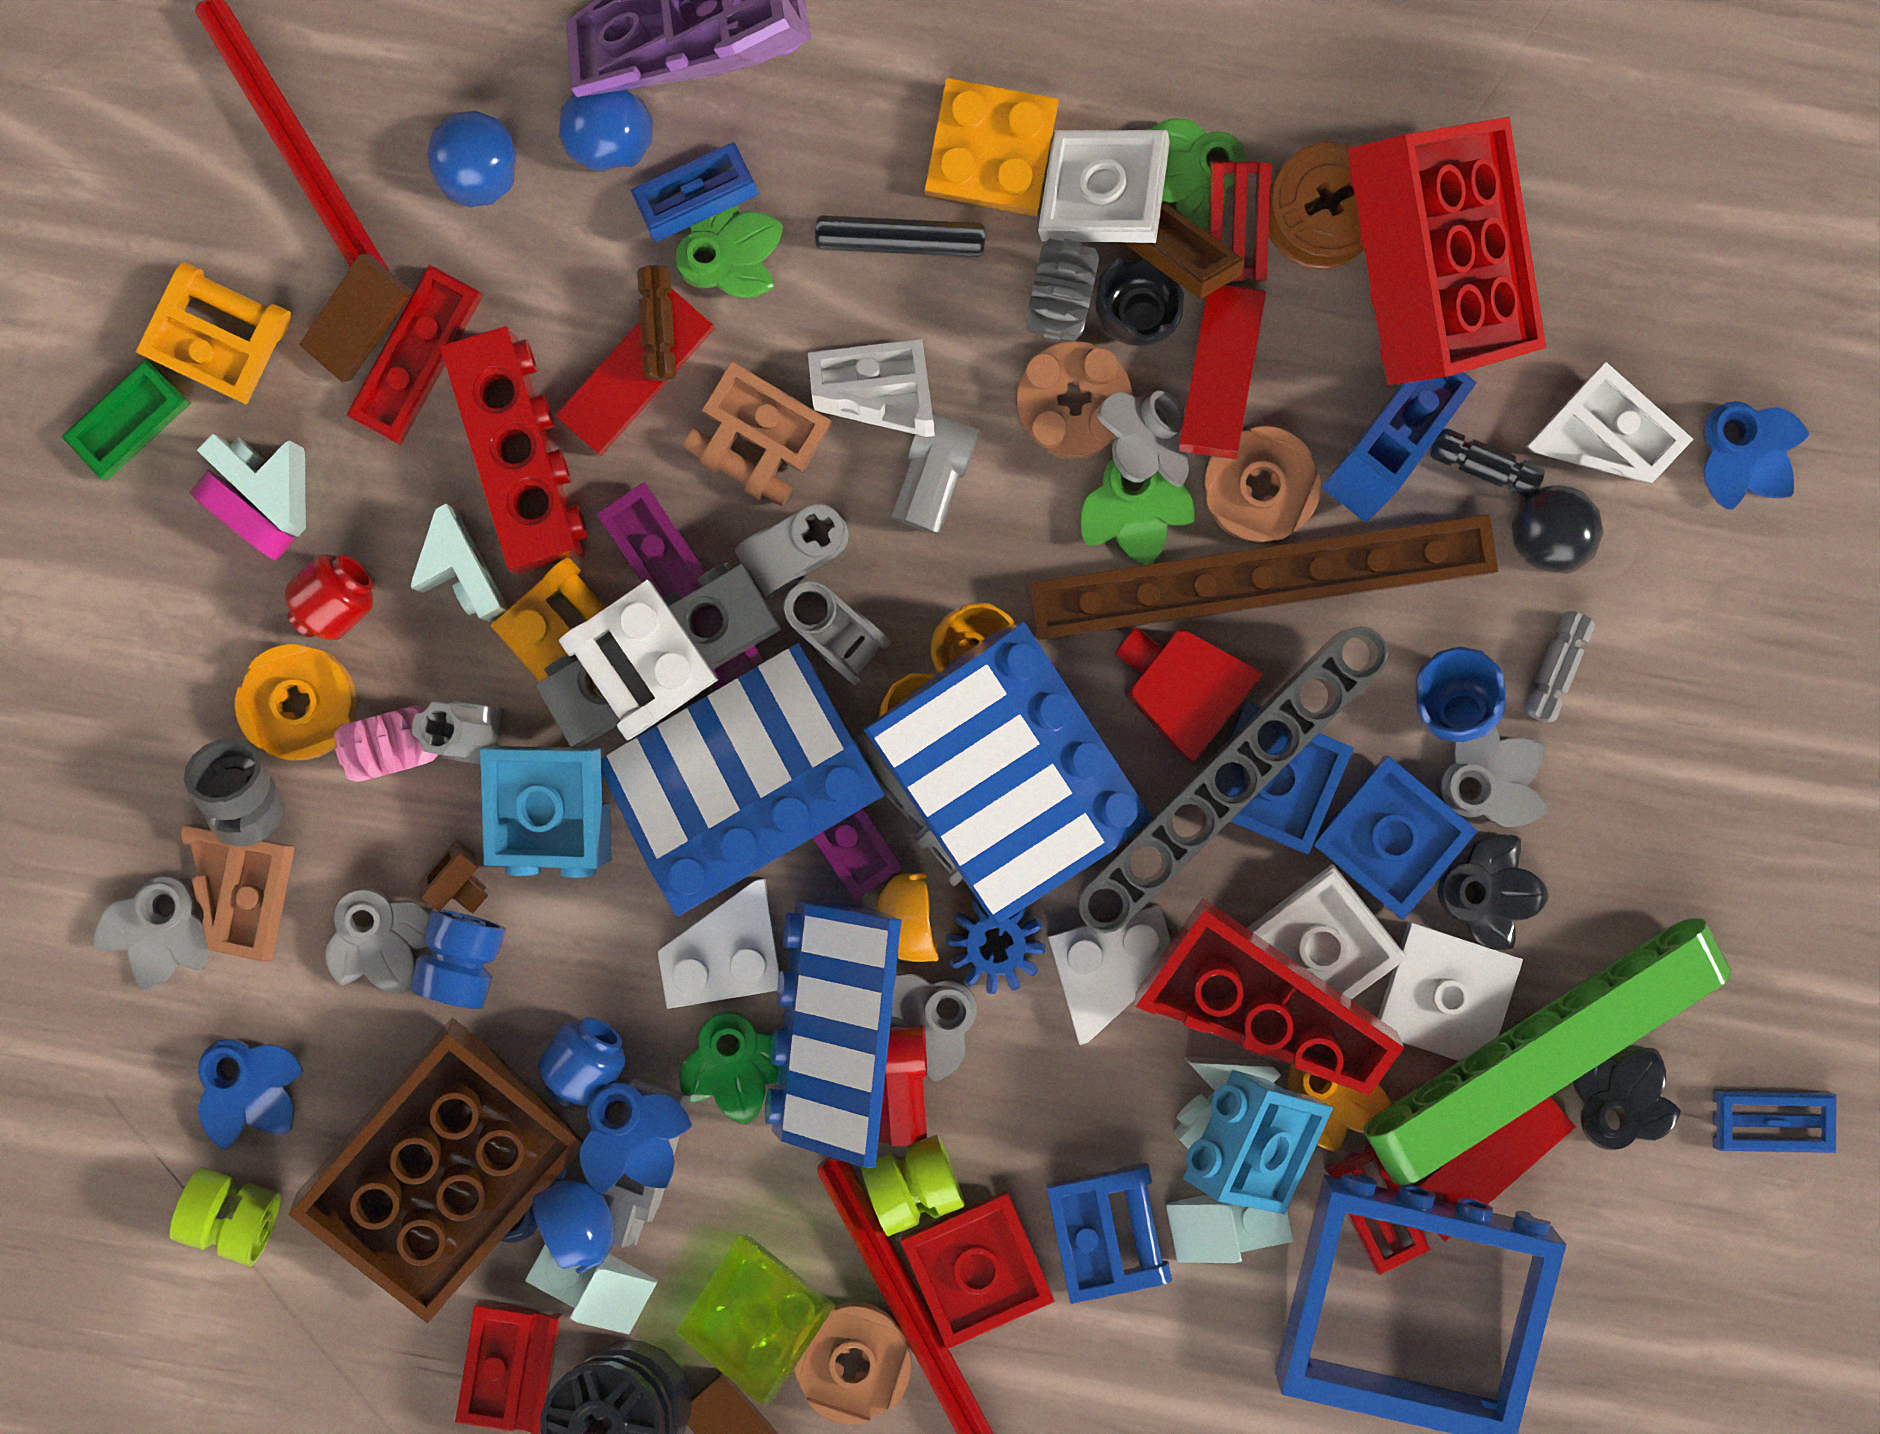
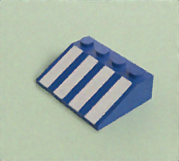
(1008, 772)
(739, 779)
(834, 1029)

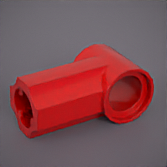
(904, 1096)

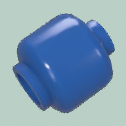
(581, 1061)

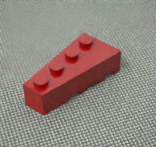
(1250, 993)

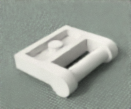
(654, 647)

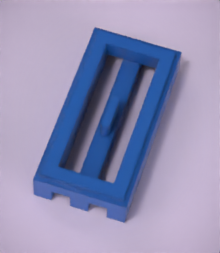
(698, 198)
(1725, 1120)

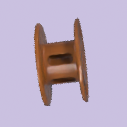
(1322, 238)

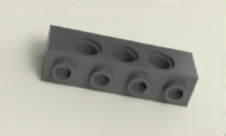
(745, 623)

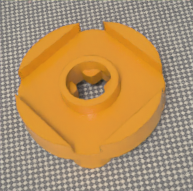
(267, 687)

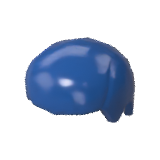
(605, 129)
(472, 158)
(1460, 694)
(574, 1224)

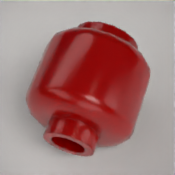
(329, 597)

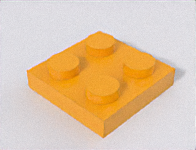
(991, 147)

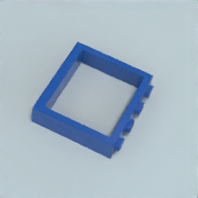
(1397, 1397)

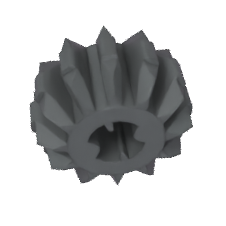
(1062, 289)

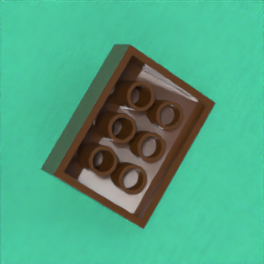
(436, 1171)

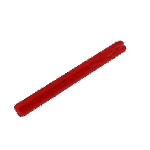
(286, 130)
(902, 1297)

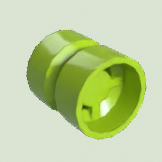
(913, 1185)
(205, 1211)

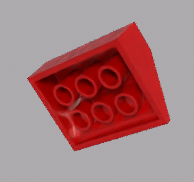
(1446, 250)

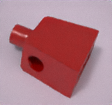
(1185, 687)

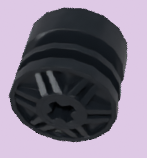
(626, 1382)

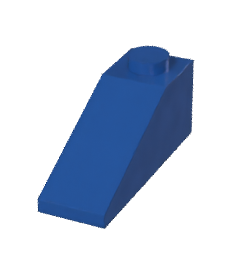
(1395, 443)

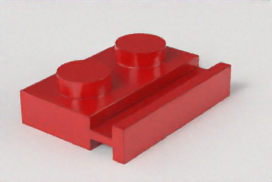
(507, 1367)

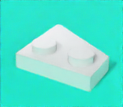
(1611, 430)

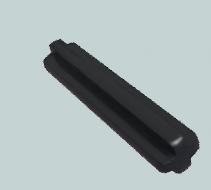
(900, 236)

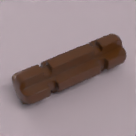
(656, 323)

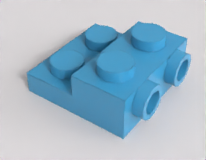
(544, 810)
(1256, 1143)

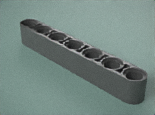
(1258, 767)

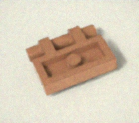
(764, 417)

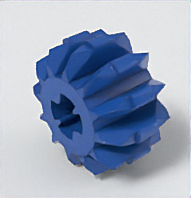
(1014, 949)

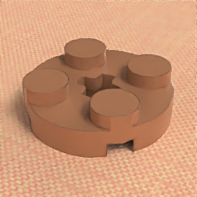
(1048, 376)
(1292, 473)
(869, 1391)

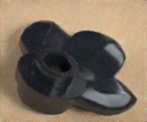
(1500, 891)
(1633, 1092)

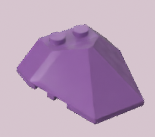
(671, 41)

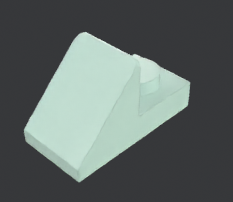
(274, 488)
(452, 553)
(1215, 1072)
(1218, 1231)
(602, 1296)

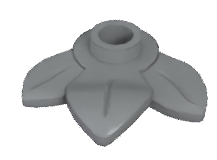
(1146, 435)
(1501, 777)
(155, 940)
(380, 949)
(916, 1004)

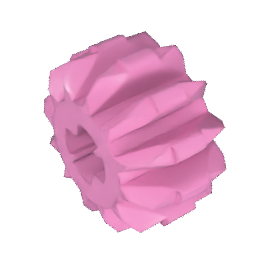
(380, 745)

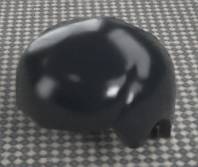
(1138, 303)
(1557, 529)

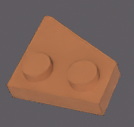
(239, 892)

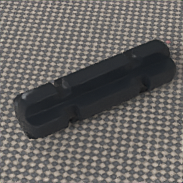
(1487, 462)

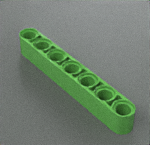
(1547, 1051)

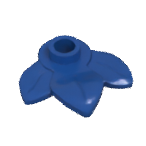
(1758, 456)
(252, 1097)
(638, 1144)

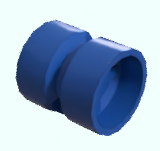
(455, 966)

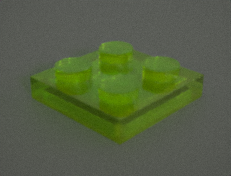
(755, 1319)

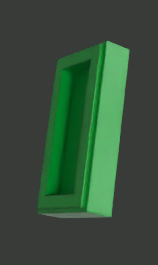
(125, 420)

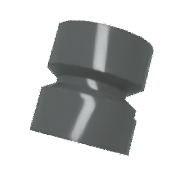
(234, 792)

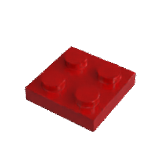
(977, 1269)

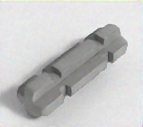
(1559, 666)

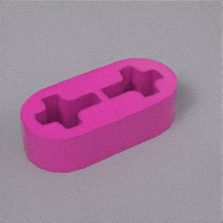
(241, 515)

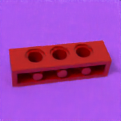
(473, 370)

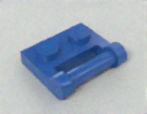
(1089, 1237)

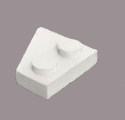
(875, 385)
(723, 953)
(1107, 968)

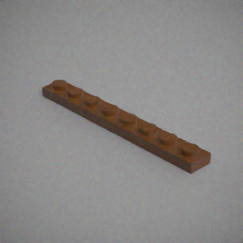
(1263, 577)

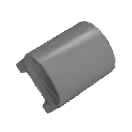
(783, 556)
(837, 632)

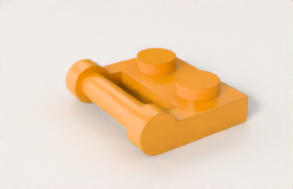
(205, 350)
(533, 624)

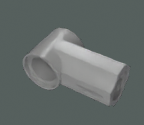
(934, 474)
(458, 729)

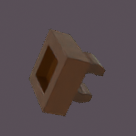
(453, 878)

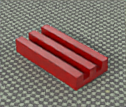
(1262, 209)
(1354, 1163)

